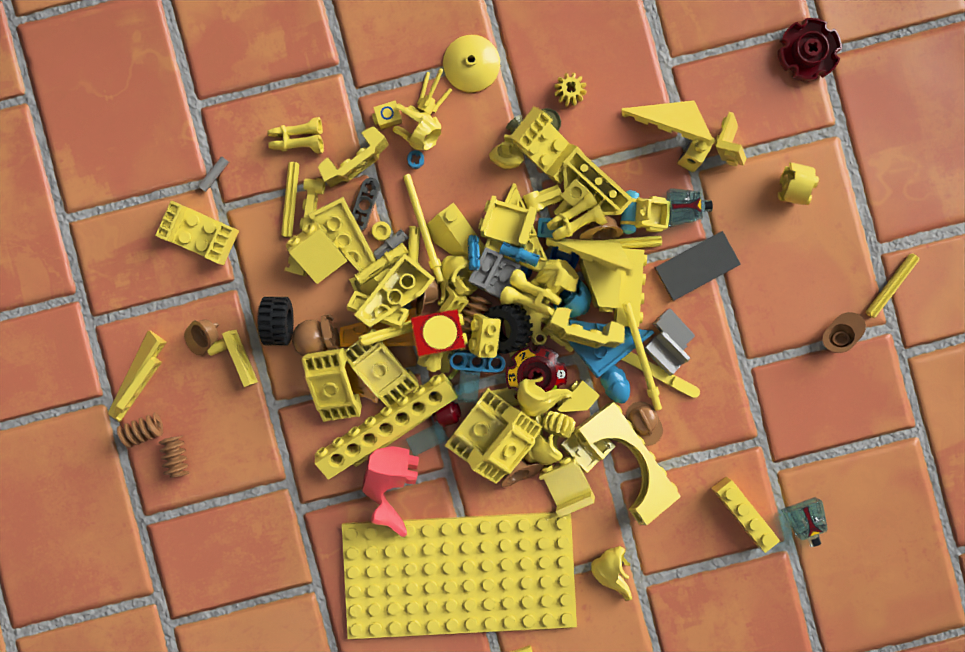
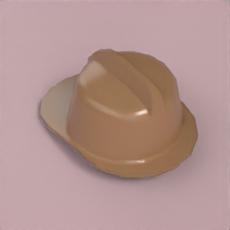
(602, 232)
(429, 296)
(844, 332)
(200, 336)
(645, 422)
(521, 472)

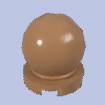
(315, 336)

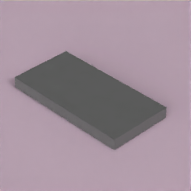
(697, 266)

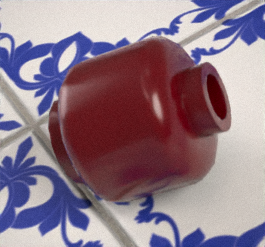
(448, 414)

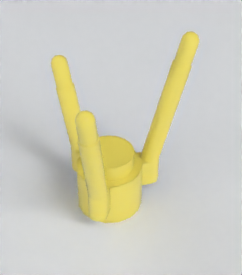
(426, 103)

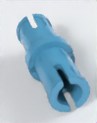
(519, 254)

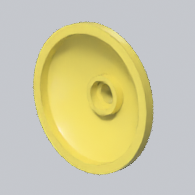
(471, 76)

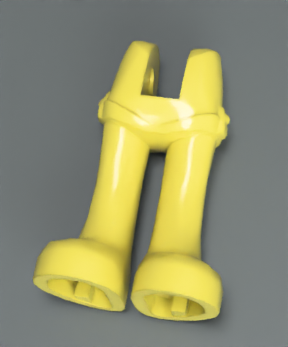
(314, 142)
(562, 219)
(519, 281)

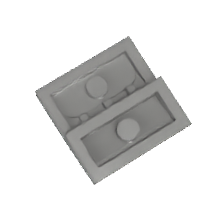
(493, 272)

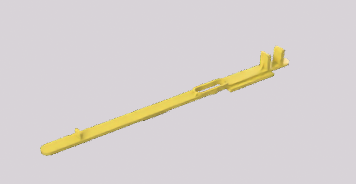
(657, 372)

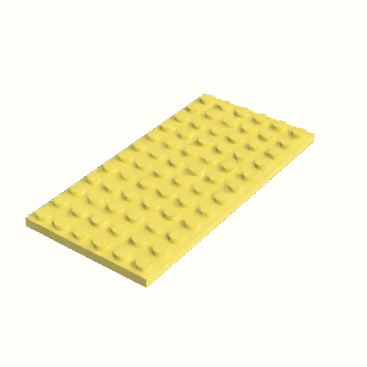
(459, 575)

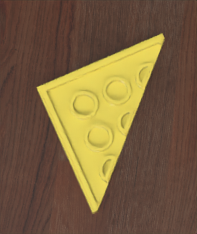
(677, 117)
(533, 244)
(605, 252)

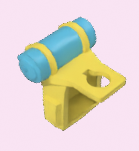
(645, 213)

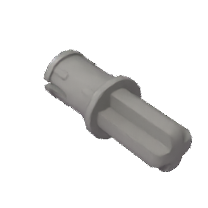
(391, 243)

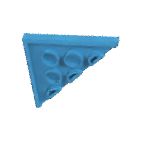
(603, 358)

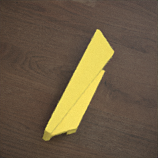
(138, 376)

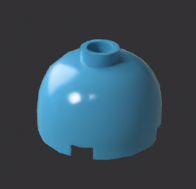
(577, 301)

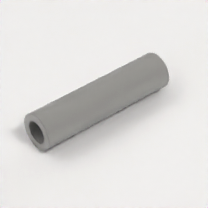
(213, 174)

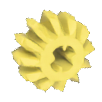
(578, 91)
(558, 424)

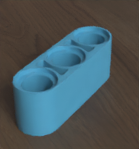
(466, 363)

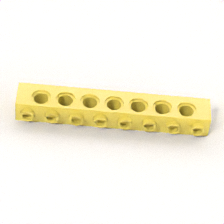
(348, 455)

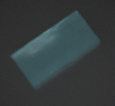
(426, 439)

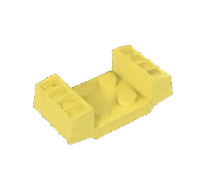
(543, 144)
(364, 159)
(197, 232)
(611, 335)
(381, 371)
(331, 385)
(480, 426)
(507, 448)

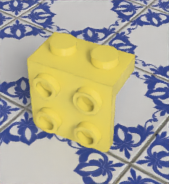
(729, 151)

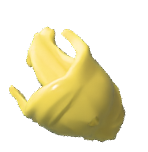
(452, 267)
(535, 400)
(543, 450)
(607, 571)

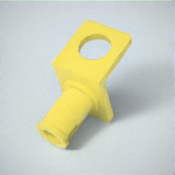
(569, 201)

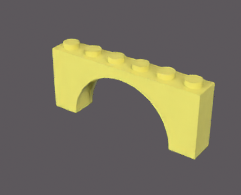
(656, 490)

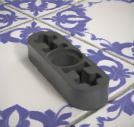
(374, 193)

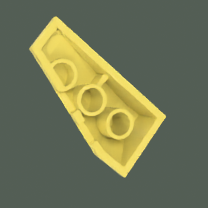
(451, 231)
(398, 288)

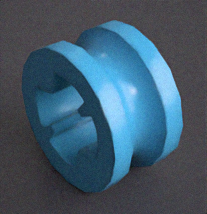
(421, 160)

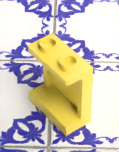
(507, 223)
(315, 252)

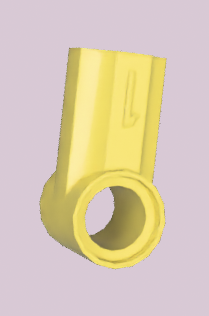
(543, 198)

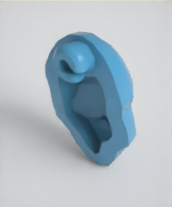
(616, 384)

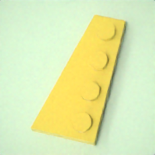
(345, 233)

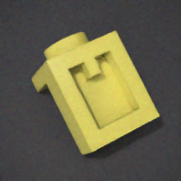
(454, 301)

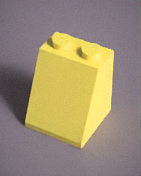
(603, 285)

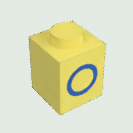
(386, 115)

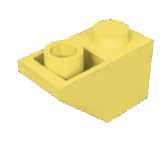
(582, 398)

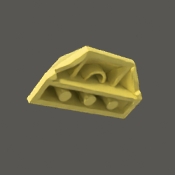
(606, 192)

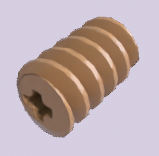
(476, 307)
(140, 433)
(174, 456)

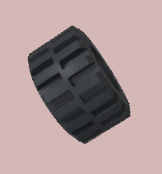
(275, 321)
(519, 326)

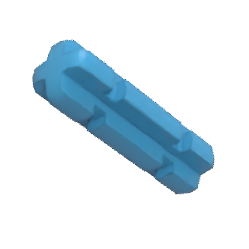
(473, 252)

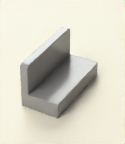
(674, 328)
(666, 353)

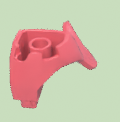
(387, 470)

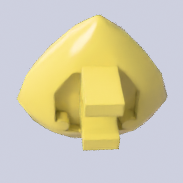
(507, 154)

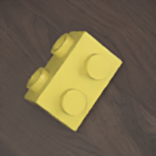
(484, 336)

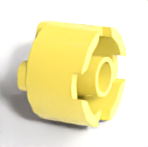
(797, 184)

